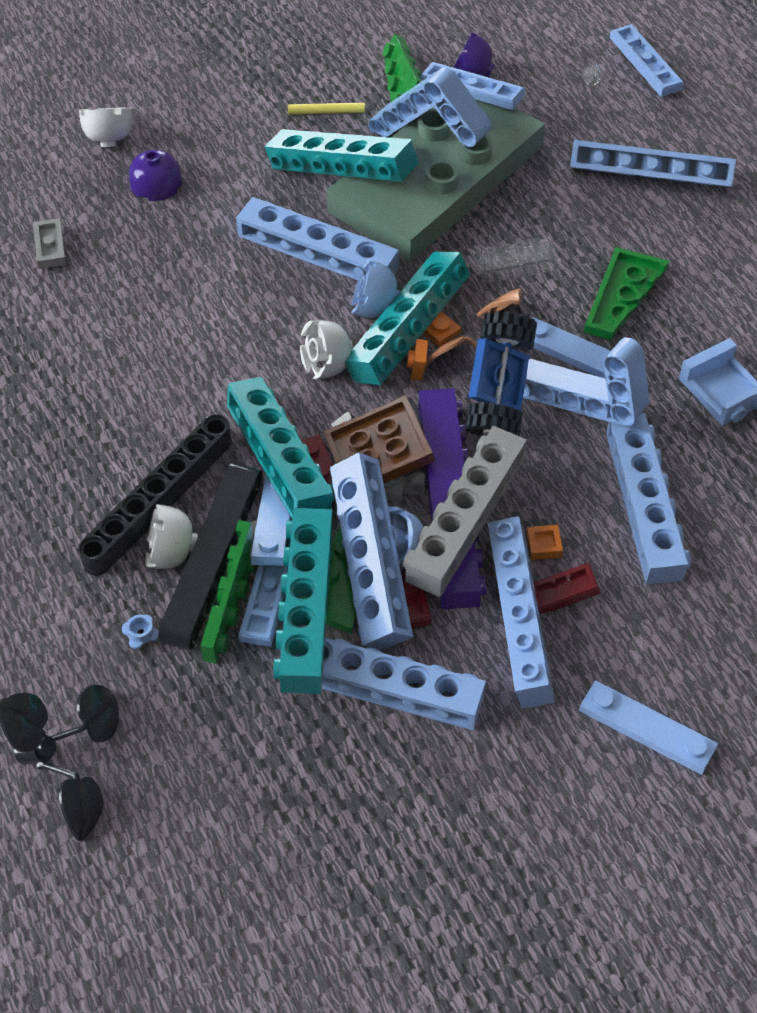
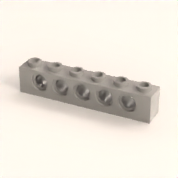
(492, 468)

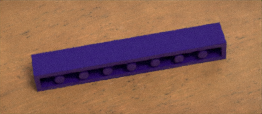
(445, 435)

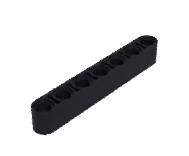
(169, 480)
(208, 558)

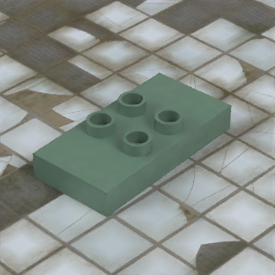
(442, 185)

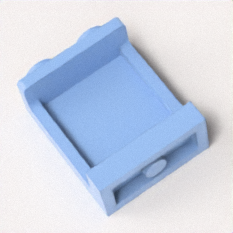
(720, 382)

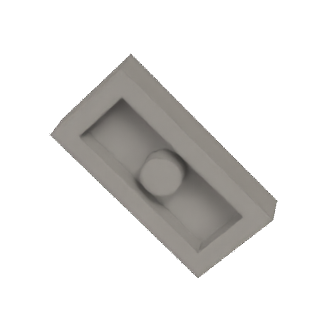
(49, 243)

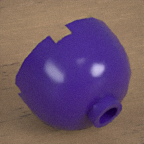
(476, 56)
(155, 175)

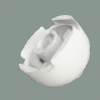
(106, 124)
(327, 343)
(169, 538)

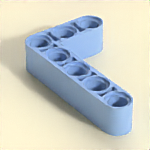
(450, 99)
(614, 399)

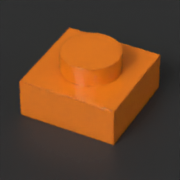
(442, 329)
(417, 359)
(544, 542)

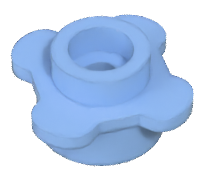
(137, 623)

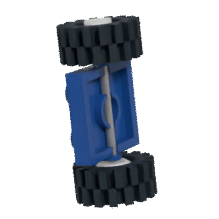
(500, 373)

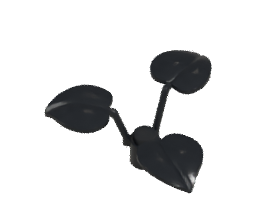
(22, 723)

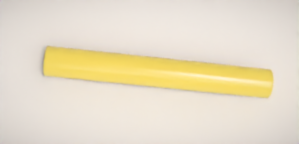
(330, 108)

